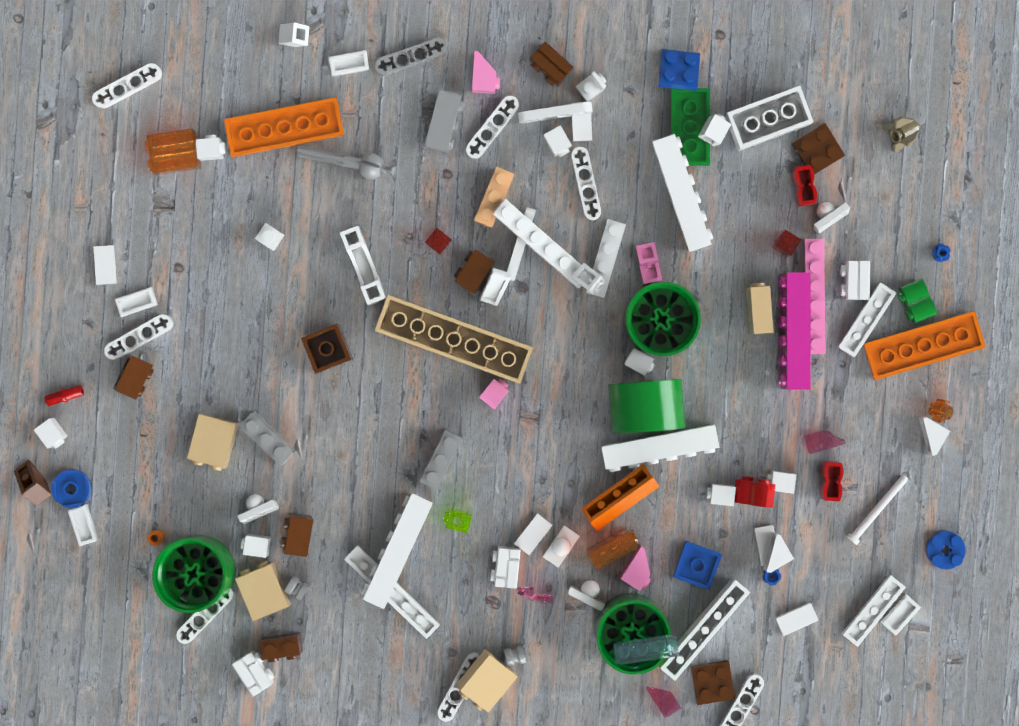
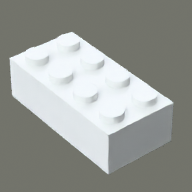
(769, 118)

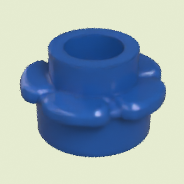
(936, 252)
(774, 580)

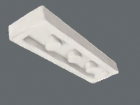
(608, 252)
(867, 319)
(873, 610)

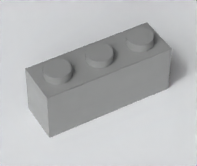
(444, 121)
(267, 438)
(441, 459)

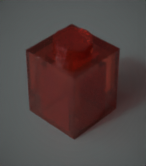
(438, 241)
(786, 243)

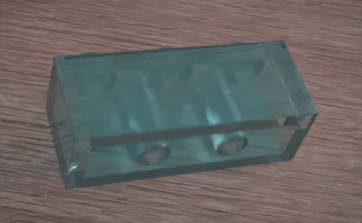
(646, 649)

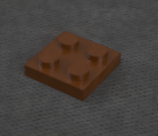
(818, 148)
(712, 682)

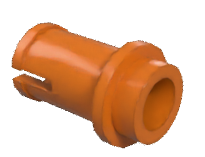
(152, 537)

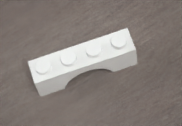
(363, 264)

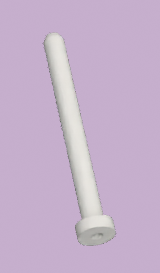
(876, 510)

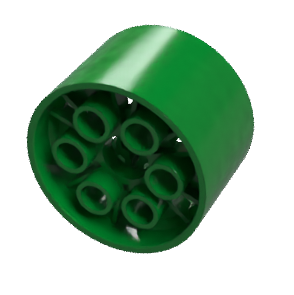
(689, 308)
(646, 406)
(169, 589)
(620, 603)

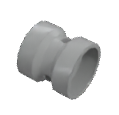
(301, 589)
(516, 655)

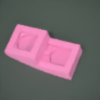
(648, 263)

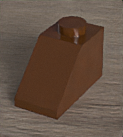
(32, 483)

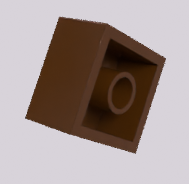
(327, 348)

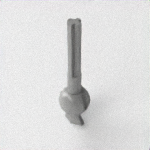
(369, 166)

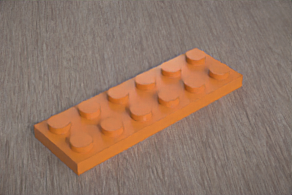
(284, 127)
(924, 345)

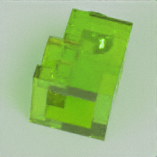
(465, 518)

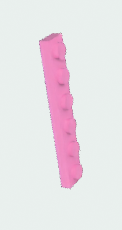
(815, 264)

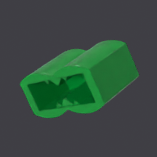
(917, 301)

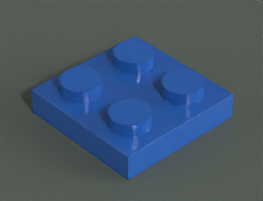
(679, 69)
(697, 565)

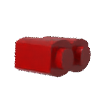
(803, 180)
(830, 486)
(754, 493)

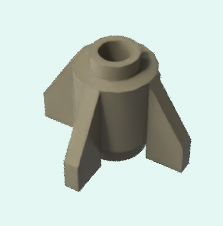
(902, 132)

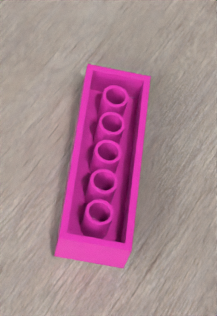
(795, 331)

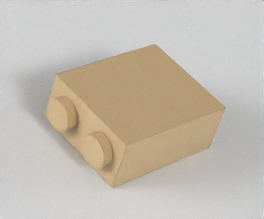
(759, 309)
(212, 441)
(262, 590)
(486, 681)

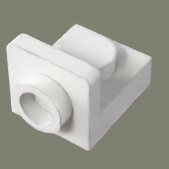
(591, 86)
(589, 279)

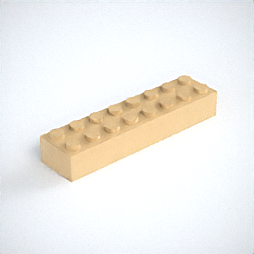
(453, 339)

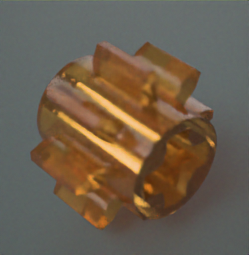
(940, 410)

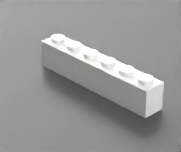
(681, 192)
(660, 446)
(397, 551)
(705, 627)

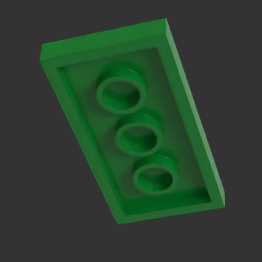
(688, 115)

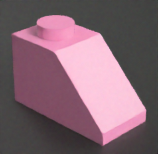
(484, 76)
(495, 393)
(637, 570)

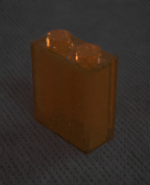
(172, 152)
(612, 548)

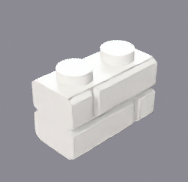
(856, 280)
(507, 567)
(253, 672)

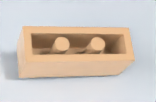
(494, 196)

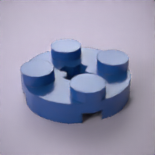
(80, 495)
(938, 558)

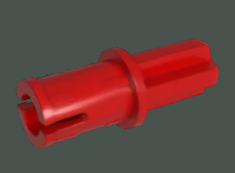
(64, 395)

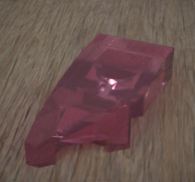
(822, 441)
(528, 593)
(664, 700)

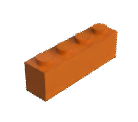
(620, 497)

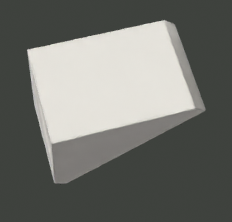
(933, 435)
(777, 554)

